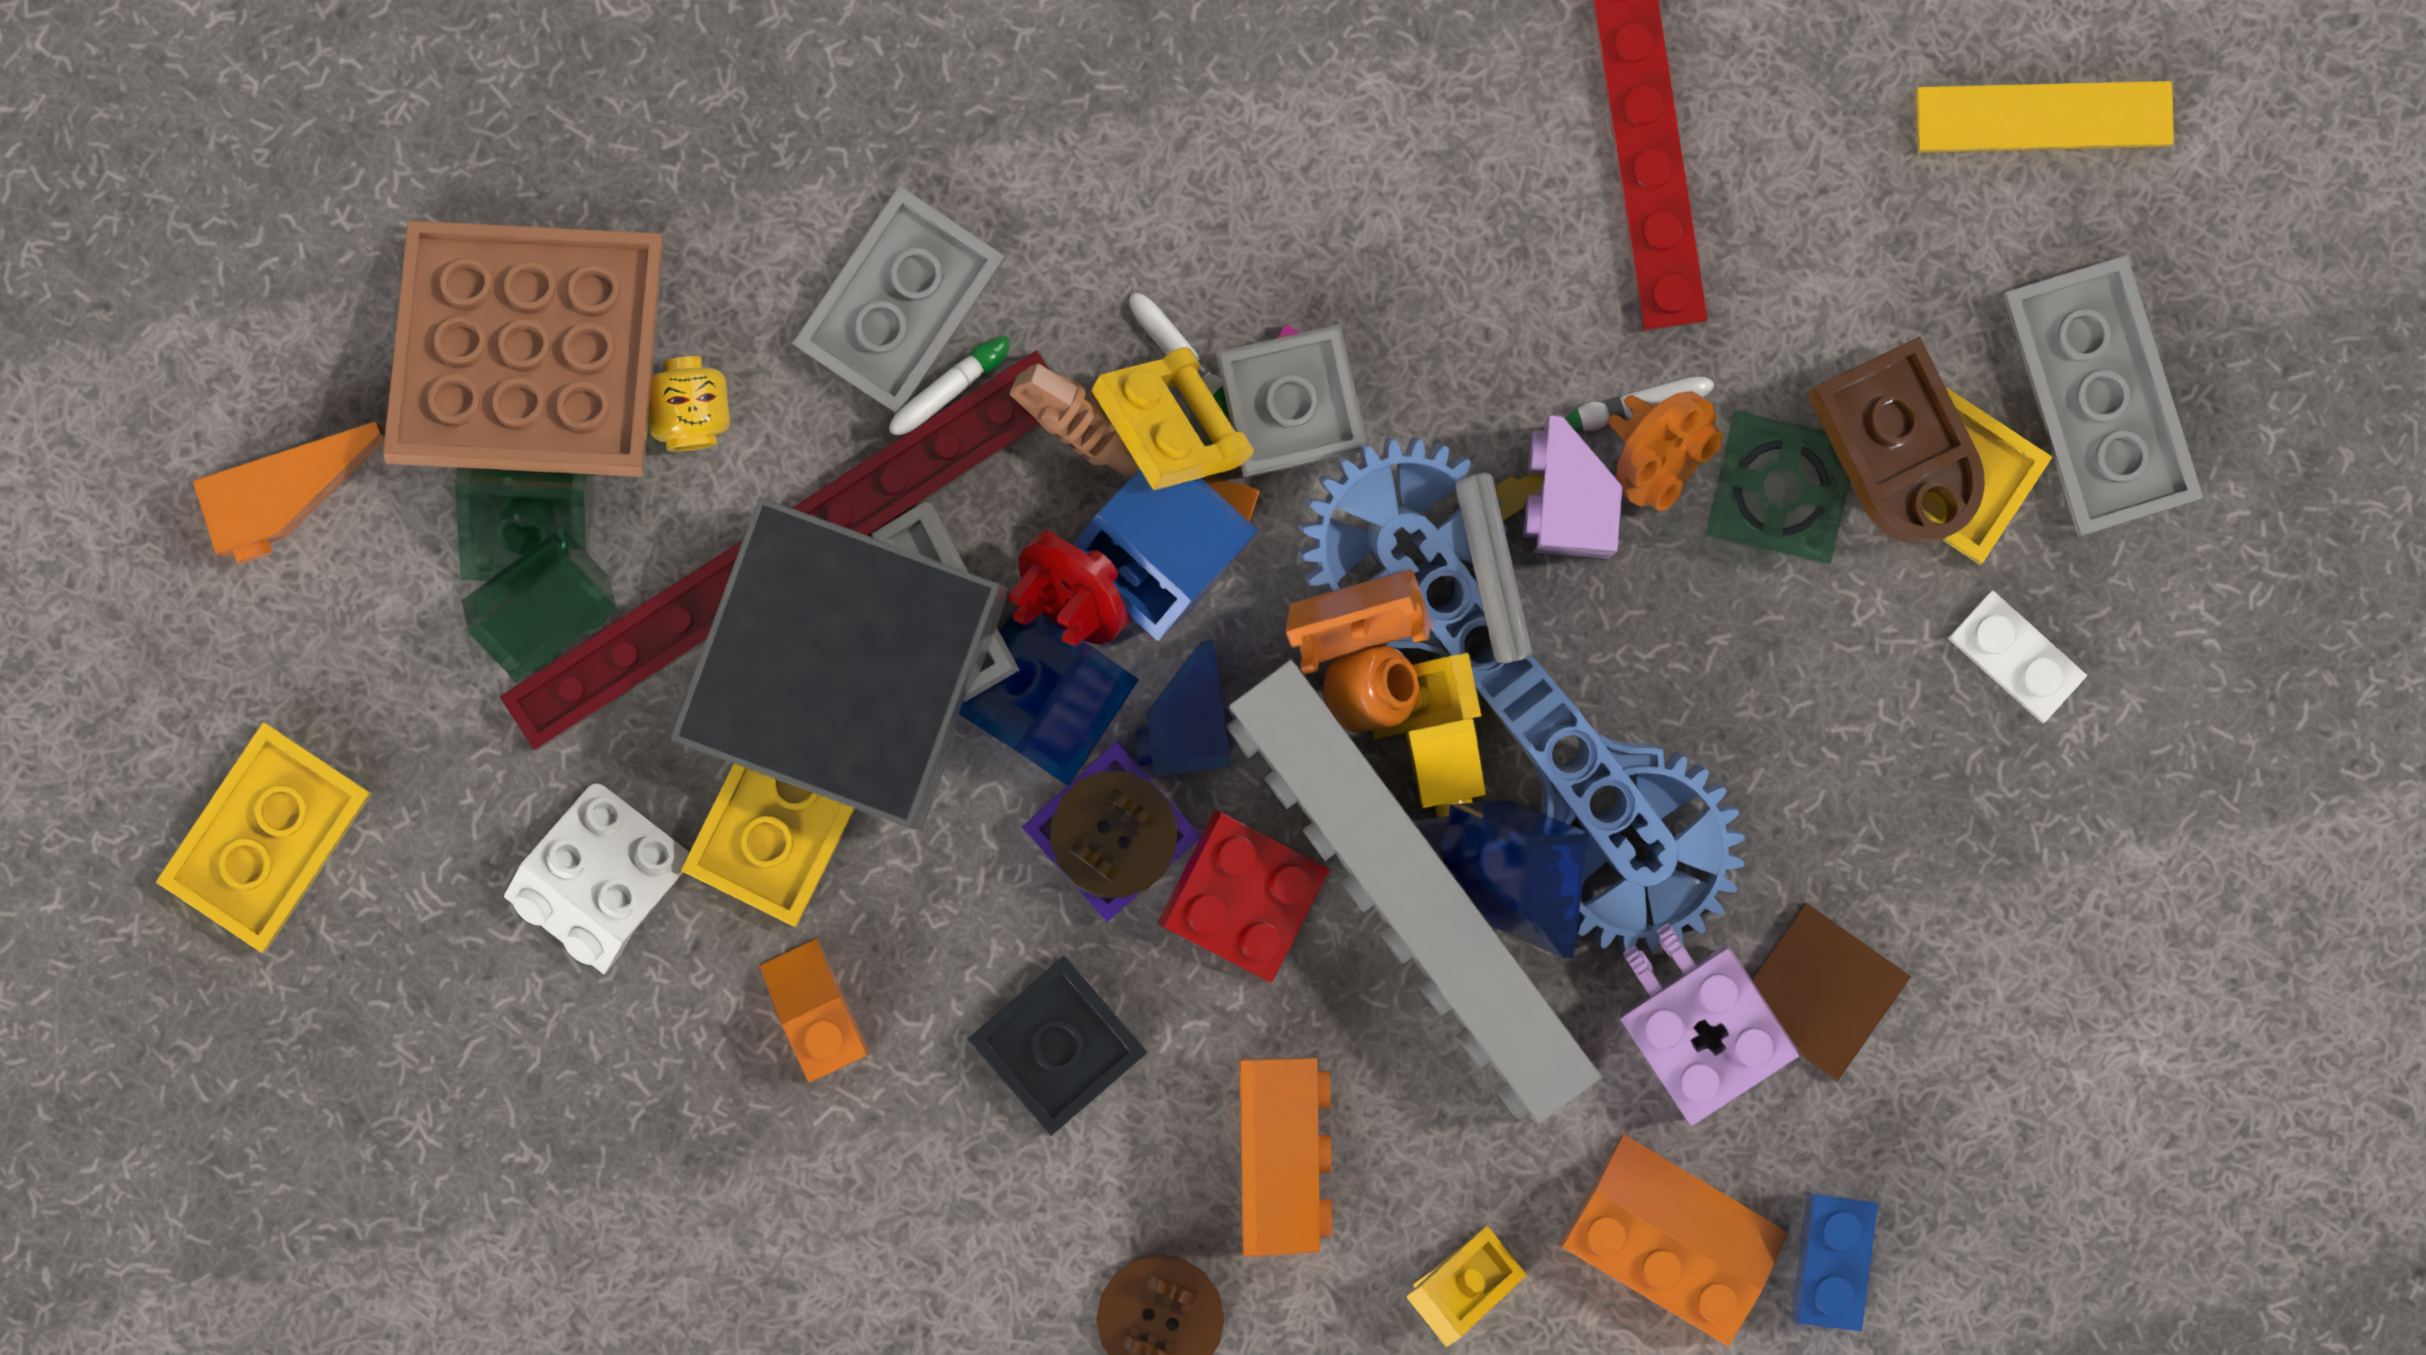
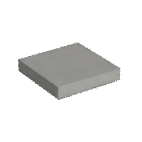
(1292, 400)

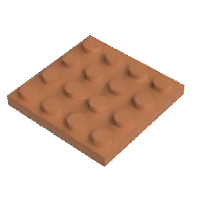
(524, 348)

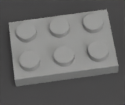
(899, 300)

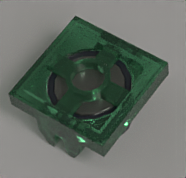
(1778, 489)

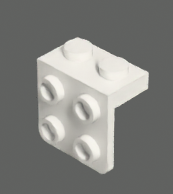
(596, 876)

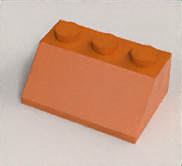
(1283, 1155)
(1675, 1240)

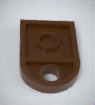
(1901, 440)

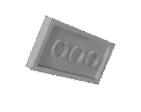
(2102, 396)

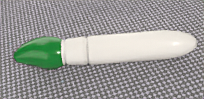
(938, 394)

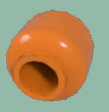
(1370, 689)

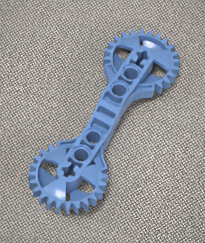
(1534, 705)

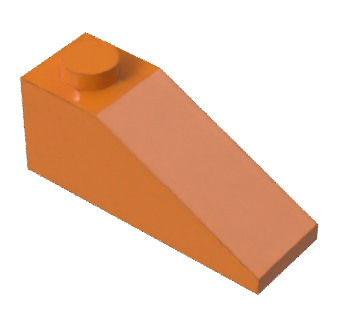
(275, 494)

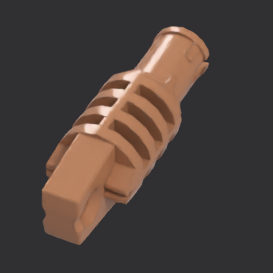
(1073, 417)

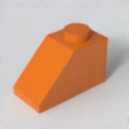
(813, 1011)

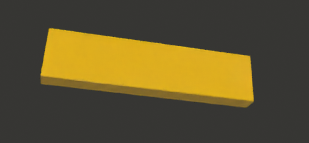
(2044, 116)

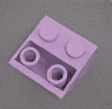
(1578, 499)

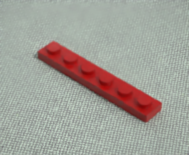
(1650, 163)

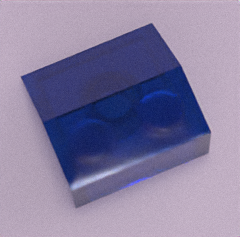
(1056, 700)
(1519, 870)

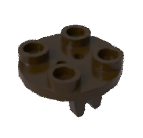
(1094, 858)

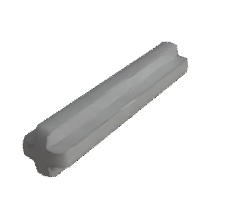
(1493, 568)

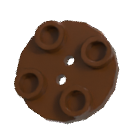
(1171, 1290)

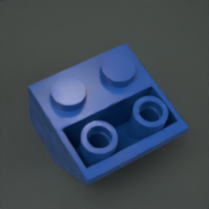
(1166, 547)

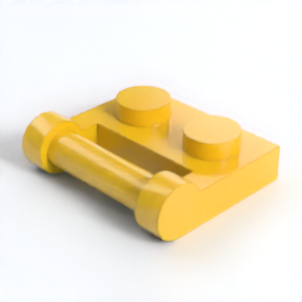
(1157, 428)

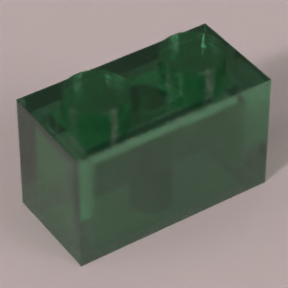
(539, 605)

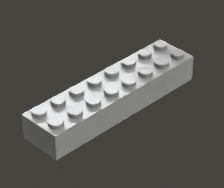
(1413, 893)

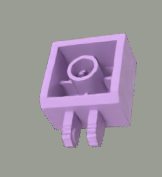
(1710, 990)

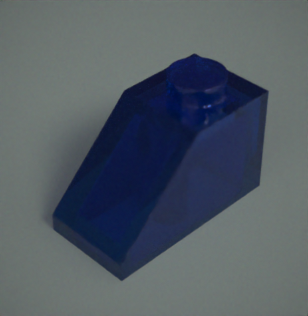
(1187, 721)

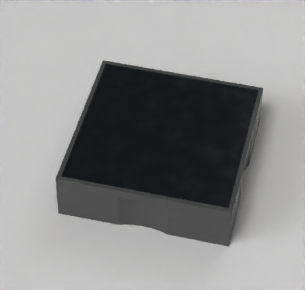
(839, 664)

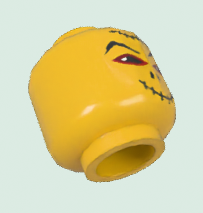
(688, 405)

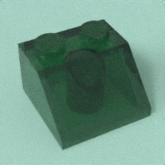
(513, 511)

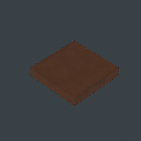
(1827, 989)

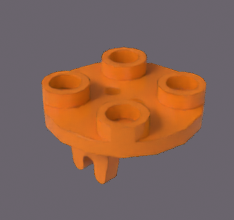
(1664, 446)

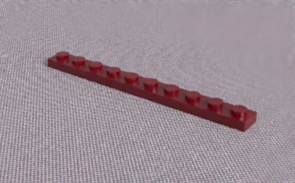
(684, 612)

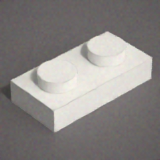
(2017, 656)

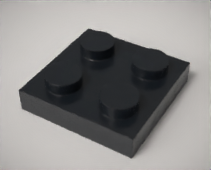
(1057, 1045)

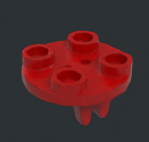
(1069, 589)

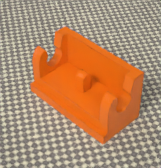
(1358, 618)

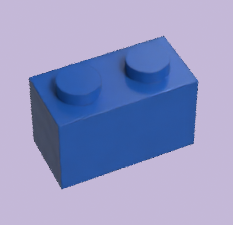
(1834, 1261)

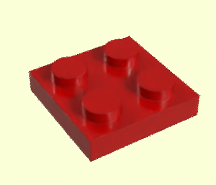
(1243, 896)

